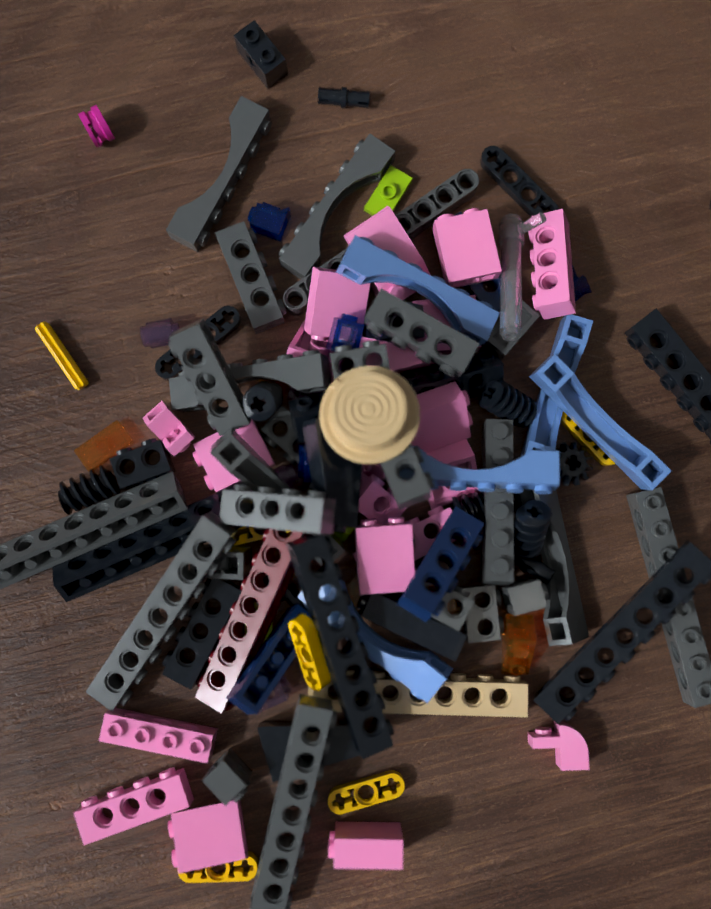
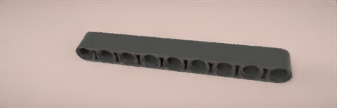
(408, 217)

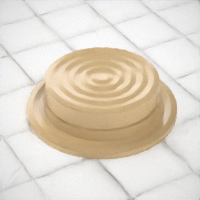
(369, 415)

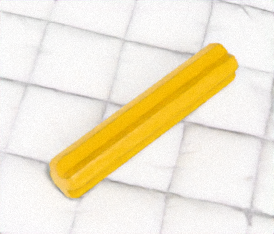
(61, 355)

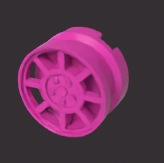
(96, 120)

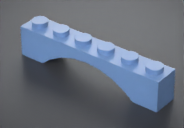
(369, 264)
(569, 347)
(625, 451)
(532, 471)
(417, 670)

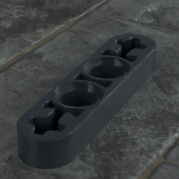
(514, 189)
(217, 316)

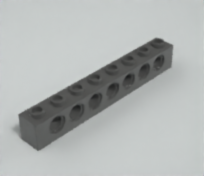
(90, 528)
(683, 629)
(107, 686)
(308, 712)

